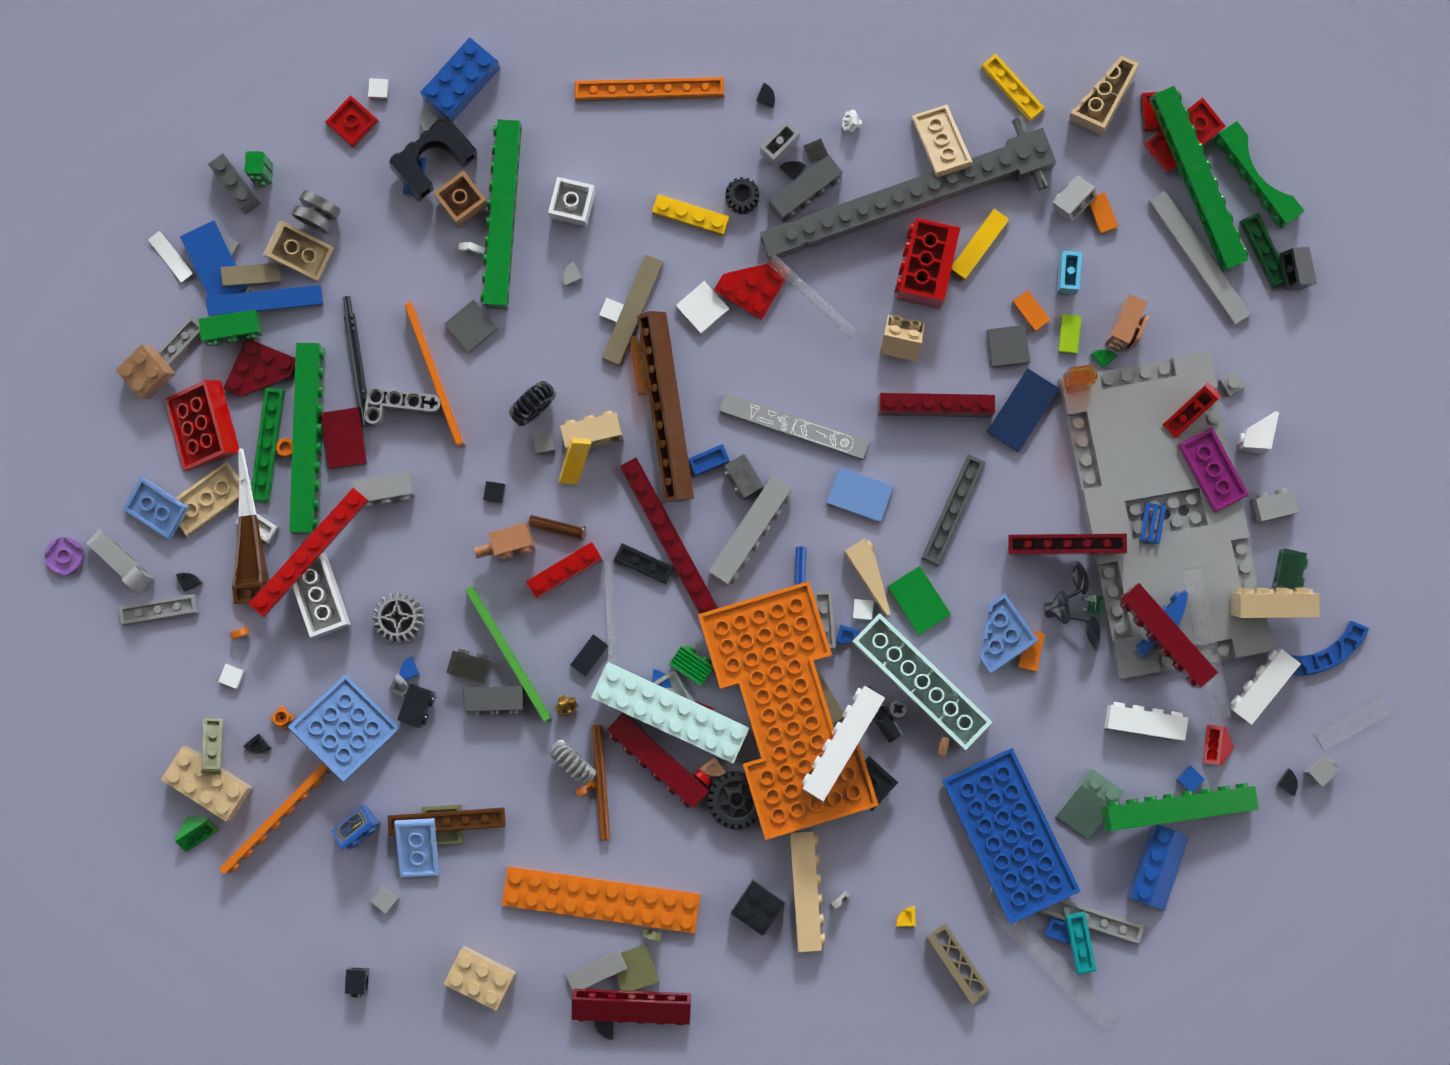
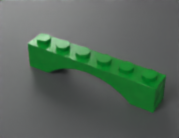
(1281, 206)

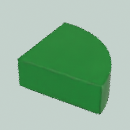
(1103, 357)

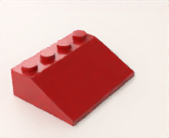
(202, 424)

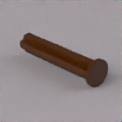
(558, 527)

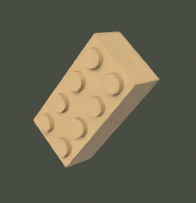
(1275, 604)
(217, 793)

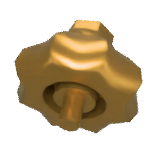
(566, 705)

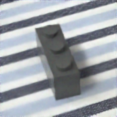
(234, 183)
(494, 699)

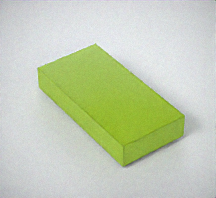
(1069, 334)

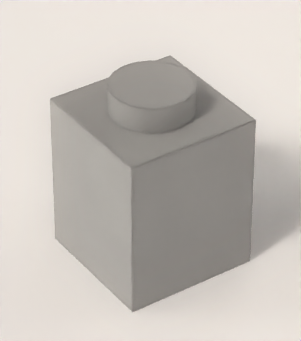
(1321, 771)

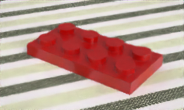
(1206, 125)

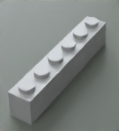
(750, 530)

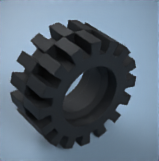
(742, 184)

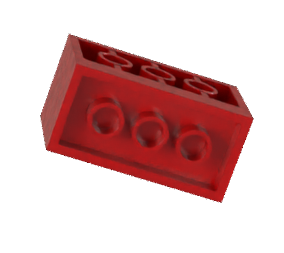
(939, 260)

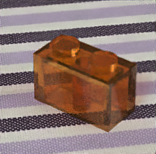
(1080, 378)

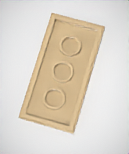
(942, 141)
(209, 497)

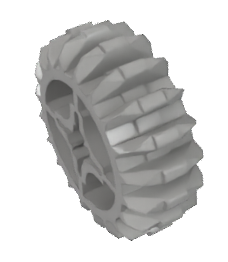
(398, 609)
(572, 762)

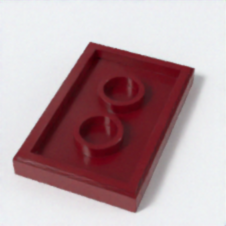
(344, 438)

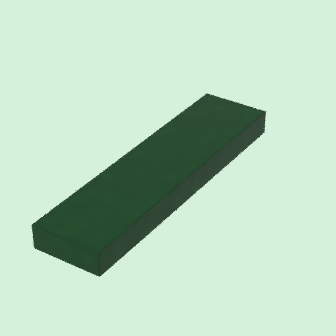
(1264, 249)

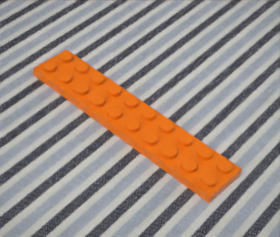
(601, 899)

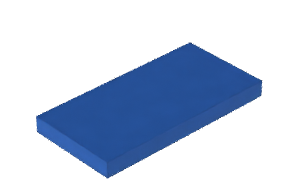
(208, 254)

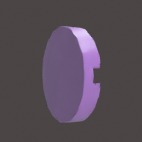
(64, 556)

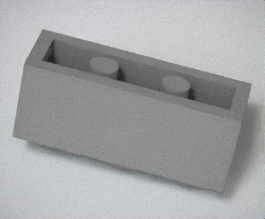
(385, 488)

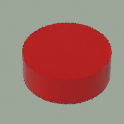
(703, 777)

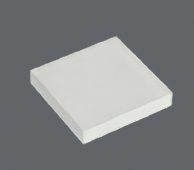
(702, 307)

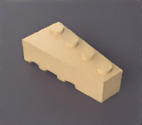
(1102, 102)

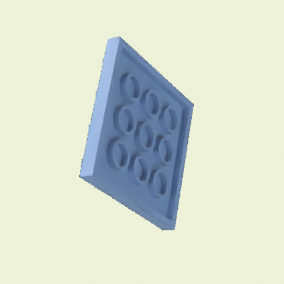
(344, 728)

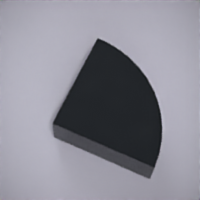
(766, 96)
(792, 168)
(188, 581)
(257, 744)
(1288, 782)
(605, 1029)

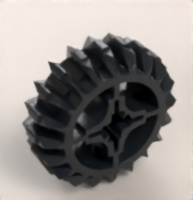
(532, 403)

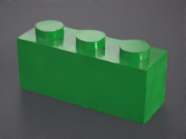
(230, 327)

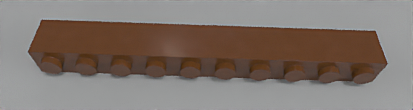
(665, 406)

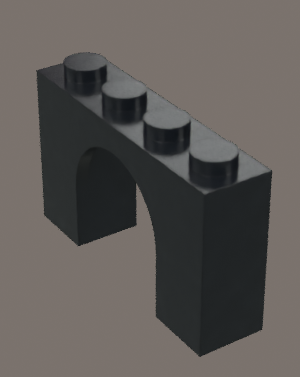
(442, 135)

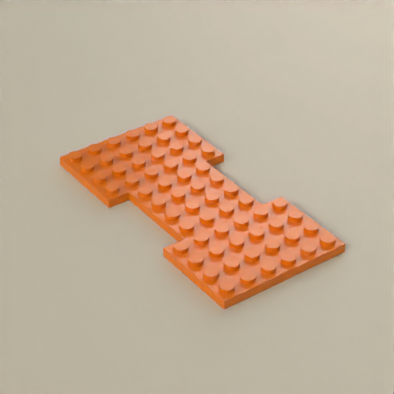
(771, 654)

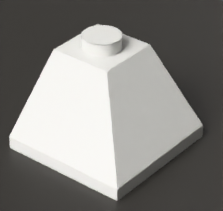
(1260, 436)

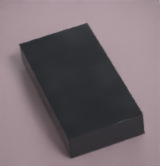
(589, 655)

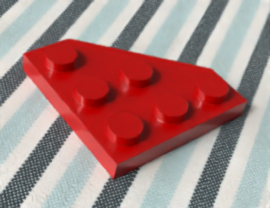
(751, 288)

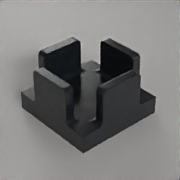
(881, 780)

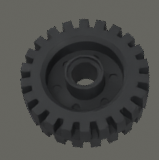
(720, 801)

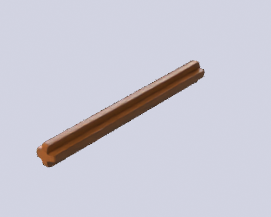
(600, 779)

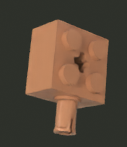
(508, 542)

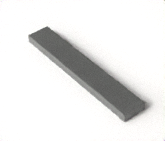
(953, 510)

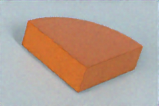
(585, 789)

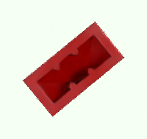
(1217, 745)

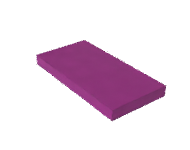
(1213, 470)

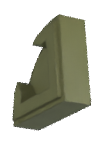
(651, 934)

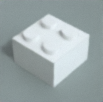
(571, 202)

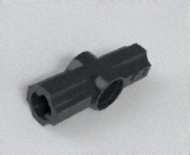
(887, 724)

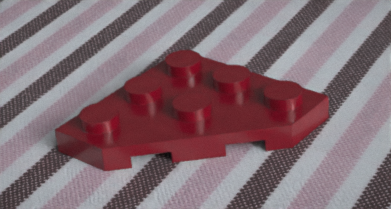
(258, 369)

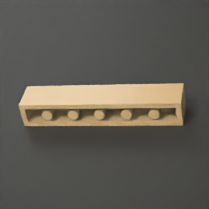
(806, 891)

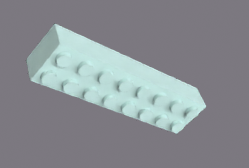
(922, 682)
(670, 712)

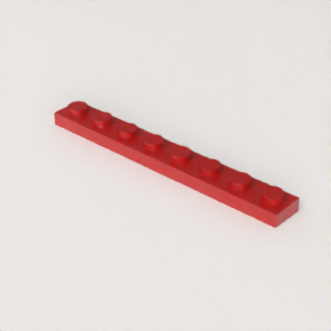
(308, 552)

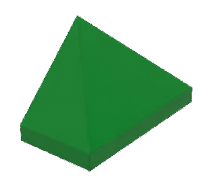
(194, 832)

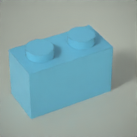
(1069, 272)

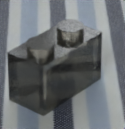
(469, 666)

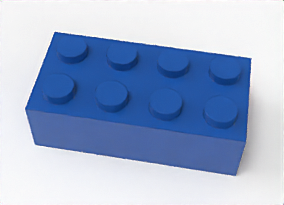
(460, 79)

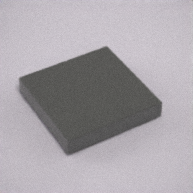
(471, 326)
(1008, 346)

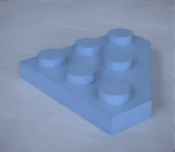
(1004, 634)

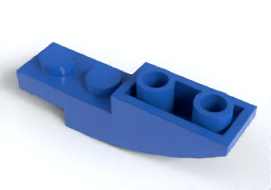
(1175, 611)

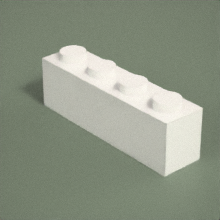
(1265, 685)
(1146, 722)

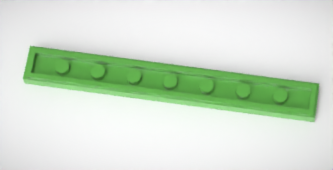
(508, 653)

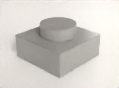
(1232, 383)

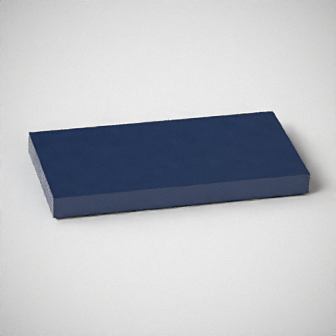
(1023, 410)

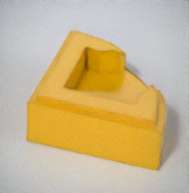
(906, 918)

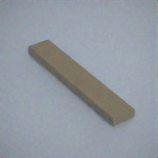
(632, 308)

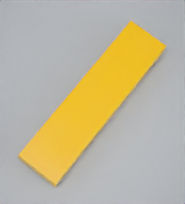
(1012, 87)
(979, 244)

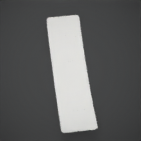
(170, 256)

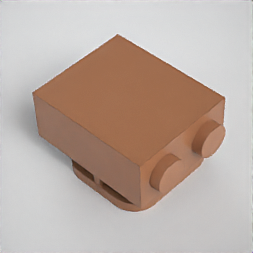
(1128, 324)

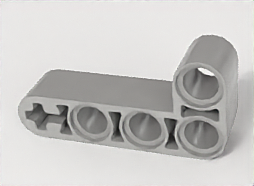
(404, 404)
(131, 571)

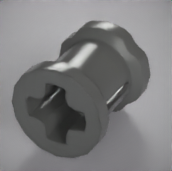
(903, 710)

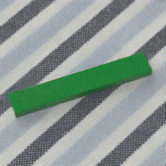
(266, 444)

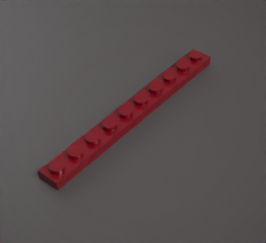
(668, 536)

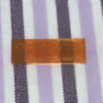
(638, 365)

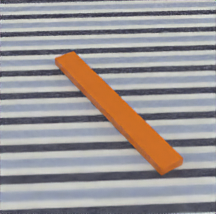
(649, 89)
(434, 374)

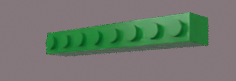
(1179, 808)

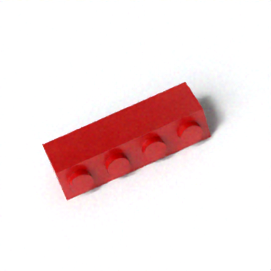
(564, 570)

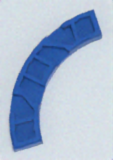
(1335, 653)

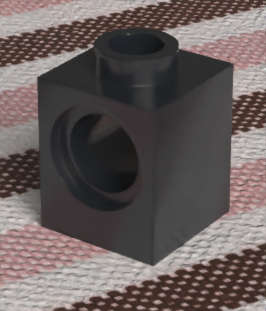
(356, 981)

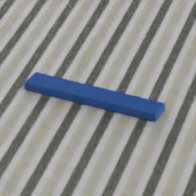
(265, 300)

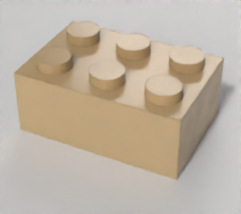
(600, 429)
(480, 978)

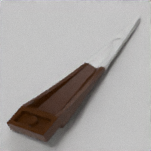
(250, 565)

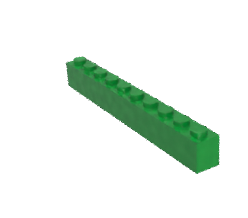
(1198, 178)
(502, 214)
(306, 438)

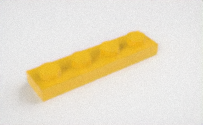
(690, 214)

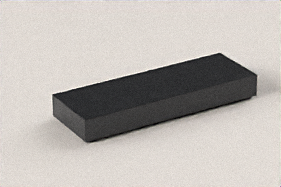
(643, 563)

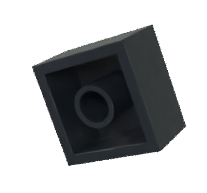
(757, 907)

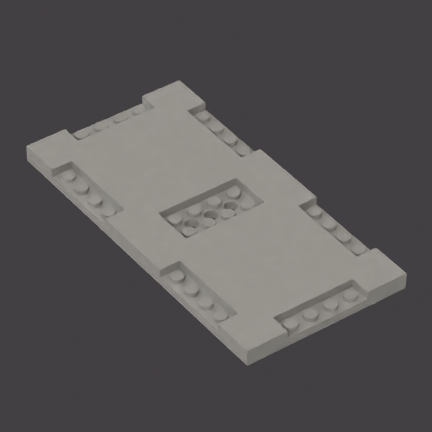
(1131, 460)

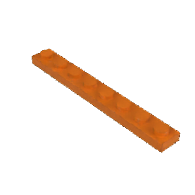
(273, 821)

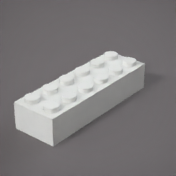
(843, 743)

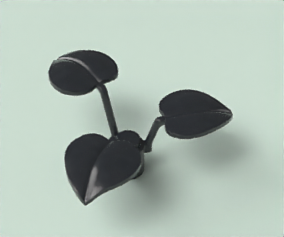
(1060, 608)

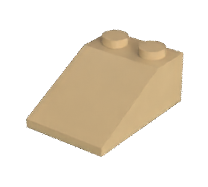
(298, 250)

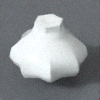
(851, 121)

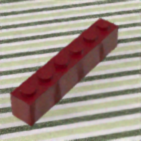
(936, 405)
(1067, 544)
(1168, 636)
(658, 760)
(631, 1006)

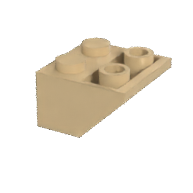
(902, 338)

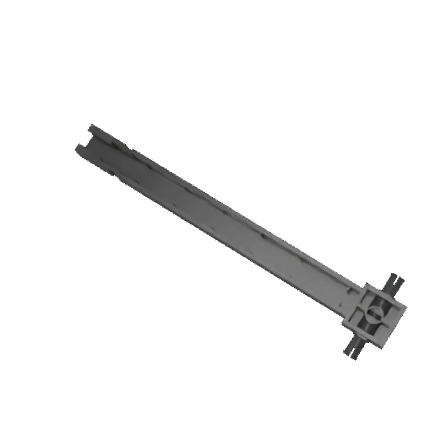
(1020, 157)

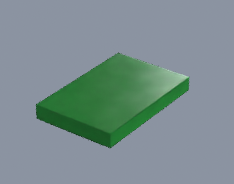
(919, 600)

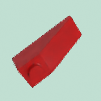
(1192, 409)

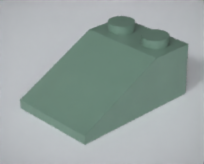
(1084, 804)

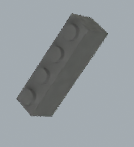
(806, 188)

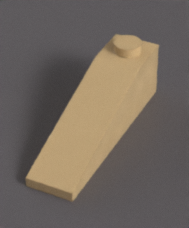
(865, 564)

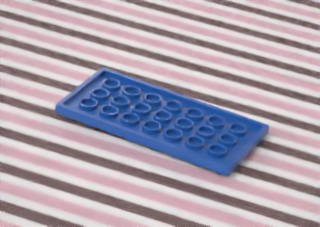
(1011, 836)

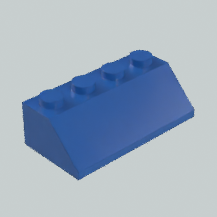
(1158, 866)

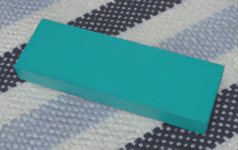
(1080, 943)

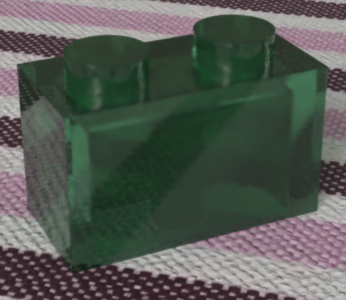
(1290, 569)

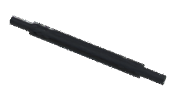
(355, 357)

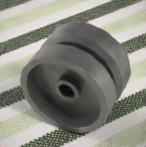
(315, 212)

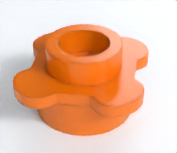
(276, 717)

